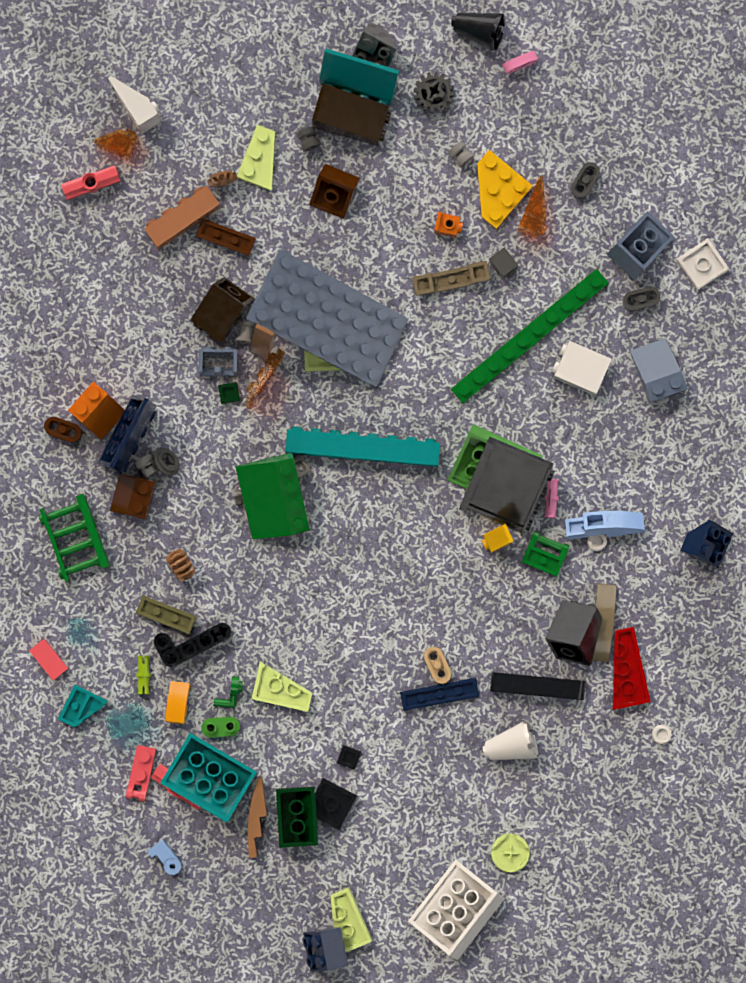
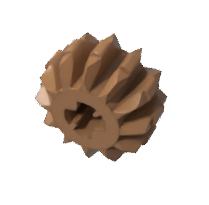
(180, 565)

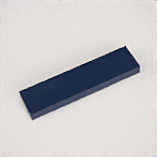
(439, 694)

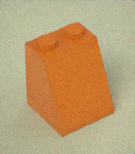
(96, 410)

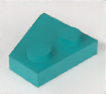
(80, 706)

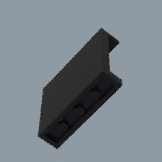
(507, 485)

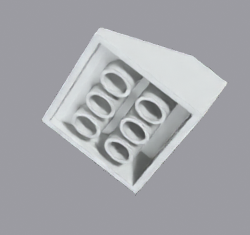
(456, 910)

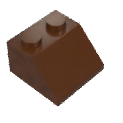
(334, 191)
(133, 496)

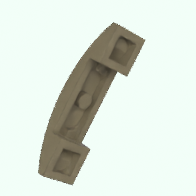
(451, 279)
(605, 603)

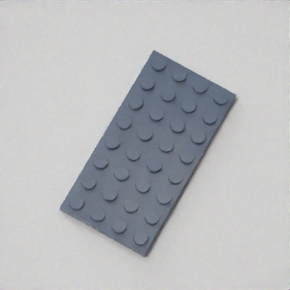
(327, 318)

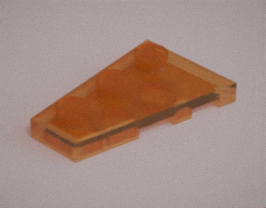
(263, 375)

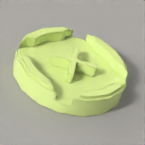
(510, 852)

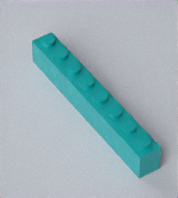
(362, 447)

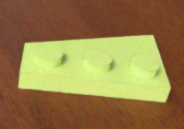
(259, 159)
(280, 690)
(349, 918)

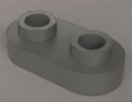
(584, 180)
(640, 298)

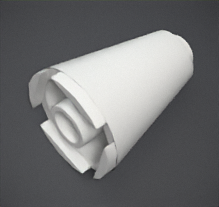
(512, 744)

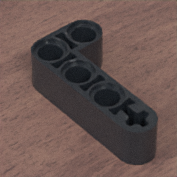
(194, 641)

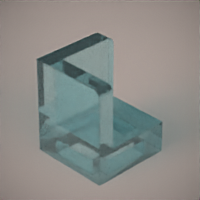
(78, 630)

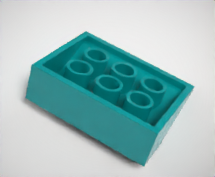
(359, 77)
(208, 777)

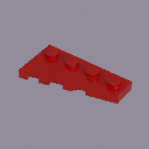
(628, 672)

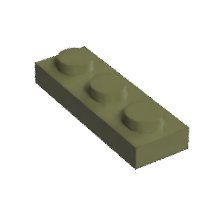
(166, 614)

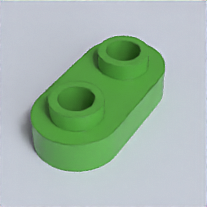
(220, 727)

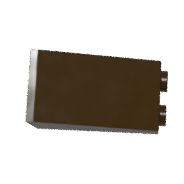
(350, 115)

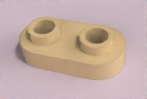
(436, 665)

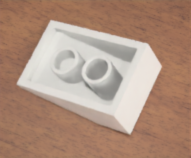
(141, 110)

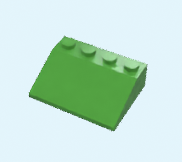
(471, 454)

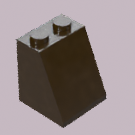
(221, 309)

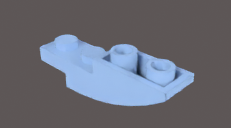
(605, 522)

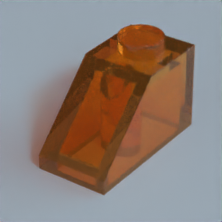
(119, 143)

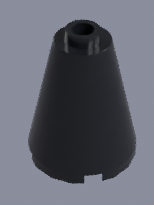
(480, 28)

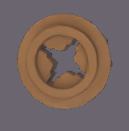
(222, 178)

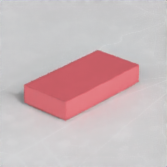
(48, 659)

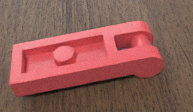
(141, 772)

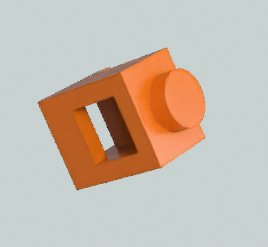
(442, 229)

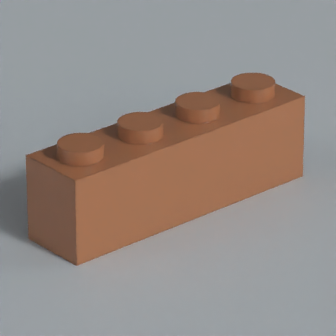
(182, 217)

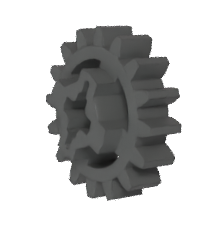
(440, 96)

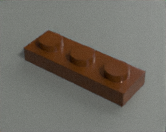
(225, 237)

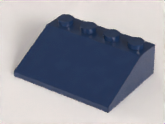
(127, 434)

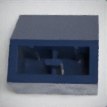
(325, 949)

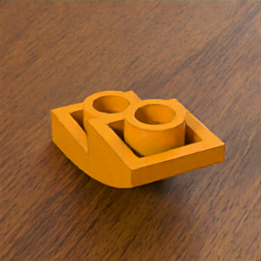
(177, 702)

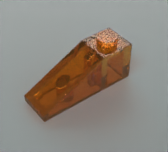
(535, 213)

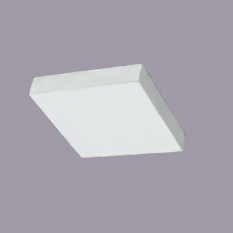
(702, 264)

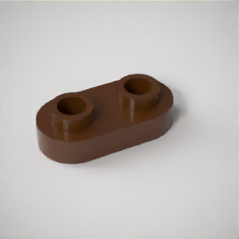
(63, 429)

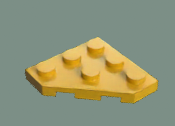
(499, 189)

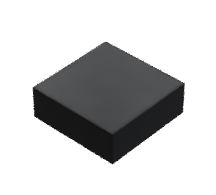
(348, 757)

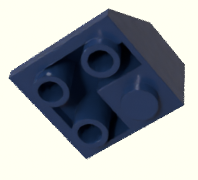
(707, 543)

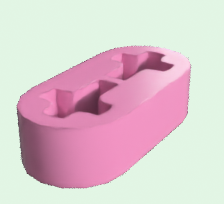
(520, 62)

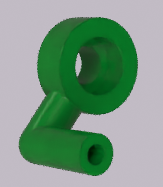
(236, 686)

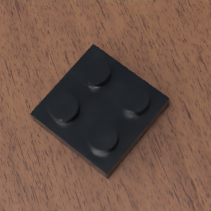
(333, 803)

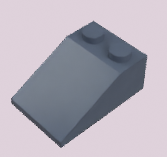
(640, 245)
(658, 370)

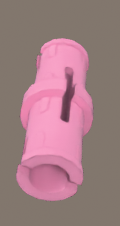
(551, 498)

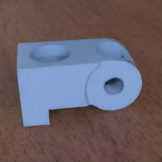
(167, 856)

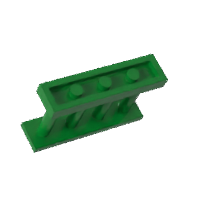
(93, 541)

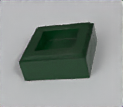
(229, 393)

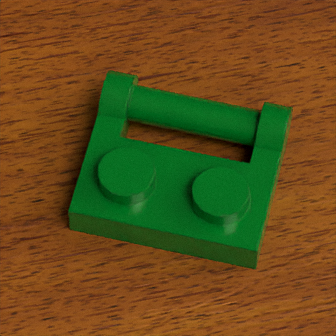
(542, 559)

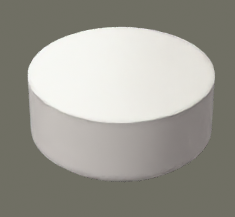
(597, 542)
(661, 734)

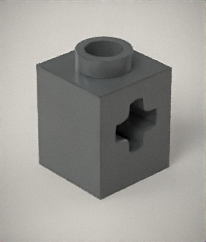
(503, 264)

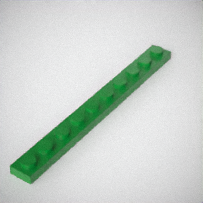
(529, 336)

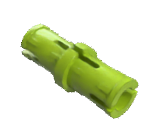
(143, 674)

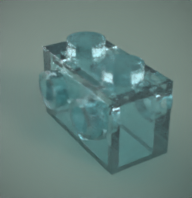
(126, 720)

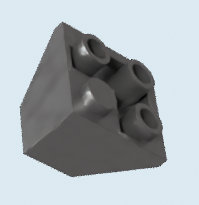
(375, 45)

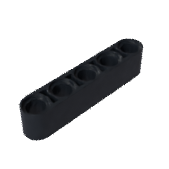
(537, 686)

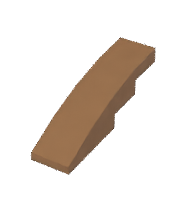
(262, 342)
(257, 810)

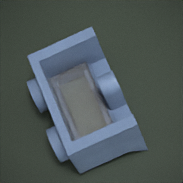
(218, 362)

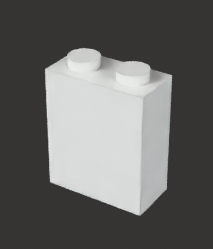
(581, 367)

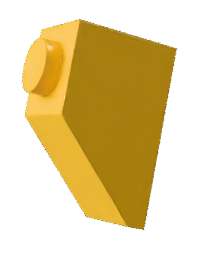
(497, 538)

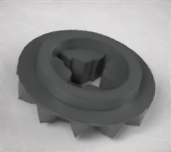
(170, 459)

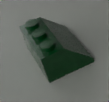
(296, 817)

